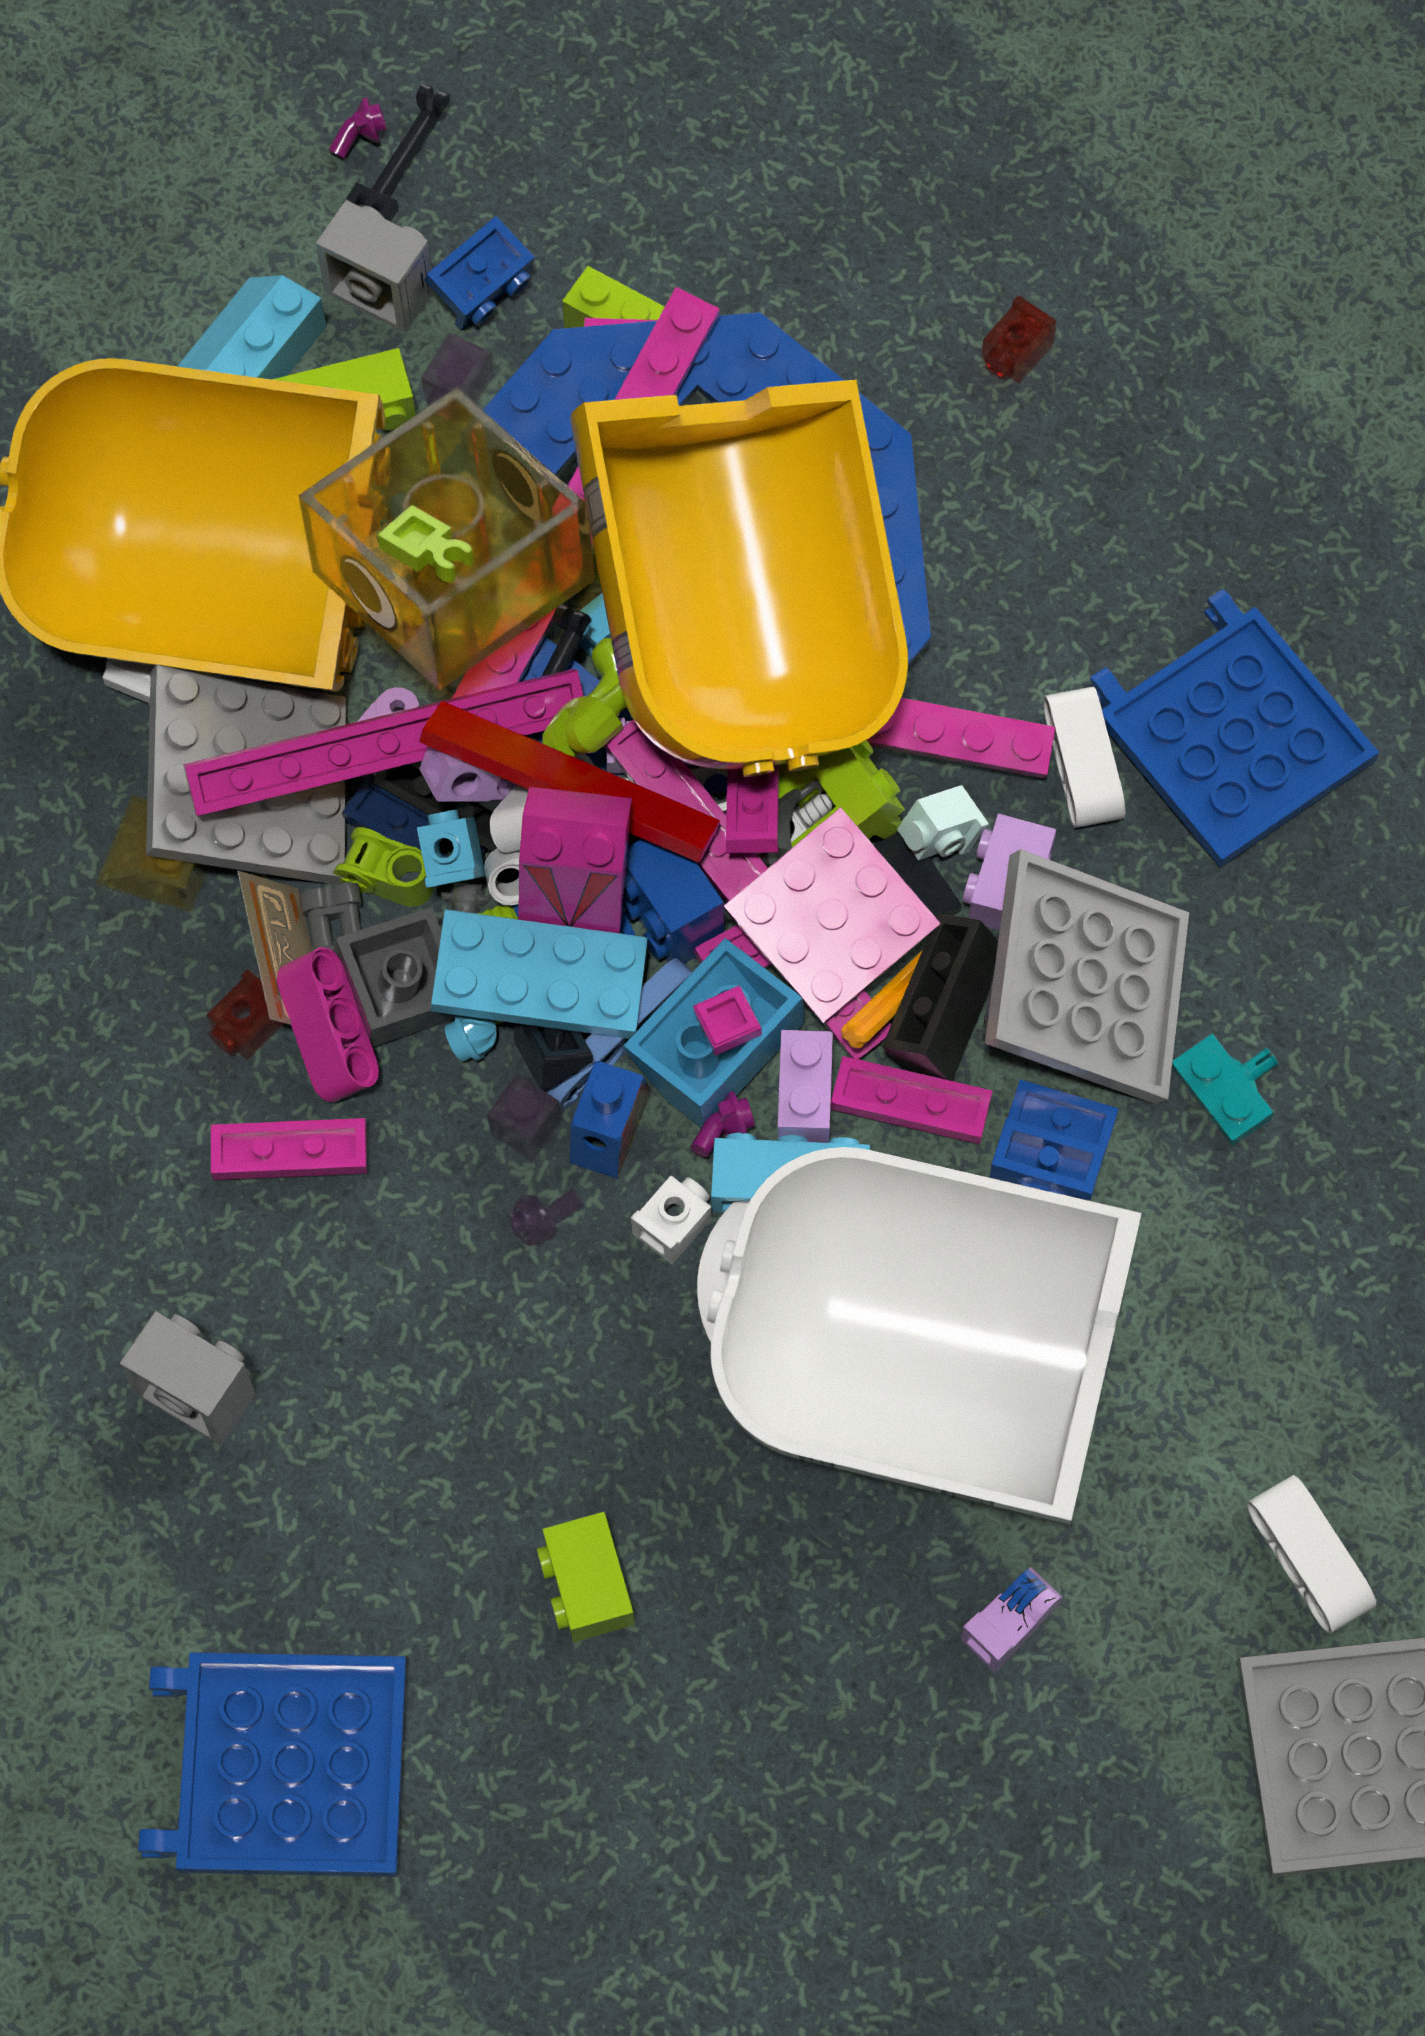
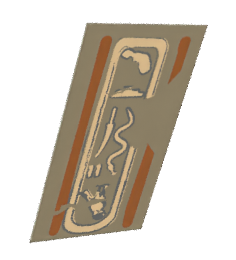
(277, 933)

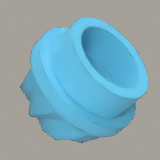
(471, 1037)

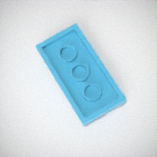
(539, 974)

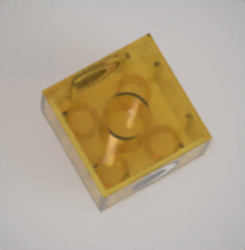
(495, 495)

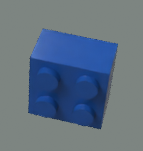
(670, 901)

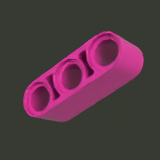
(327, 1024)

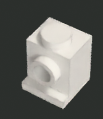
(667, 1233)

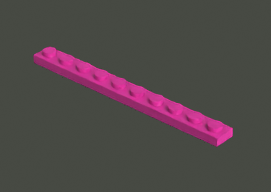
(656, 372)

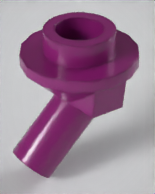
(366, 121)
(731, 1117)

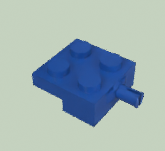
(1053, 1141)

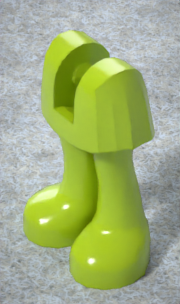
(590, 720)

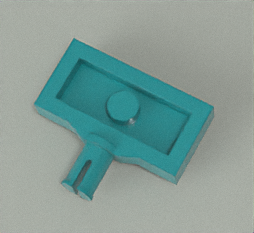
(1226, 1087)

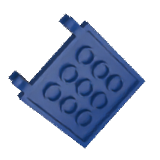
(1235, 732)
(286, 1764)

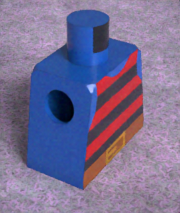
(608, 1111)

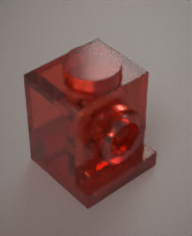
(1018, 340)
(242, 1034)

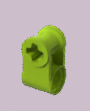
(379, 863)

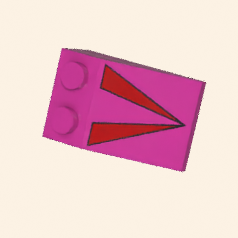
(573, 859)

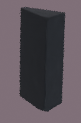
(551, 1053)

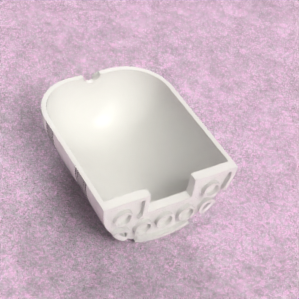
(922, 1325)

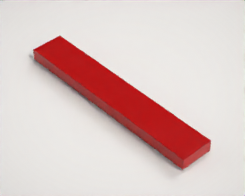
(540, 766)

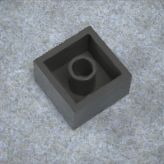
(394, 974)

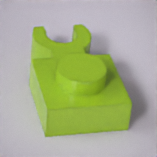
(421, 539)

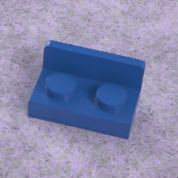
(481, 273)

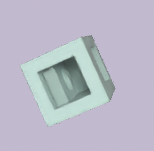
(943, 824)

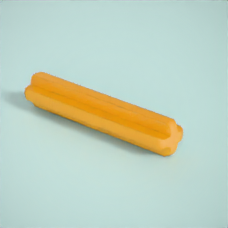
(879, 1008)

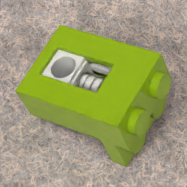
(850, 783)

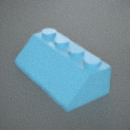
(260, 330)

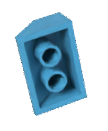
(676, 1052)

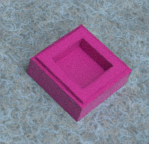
(727, 1020)

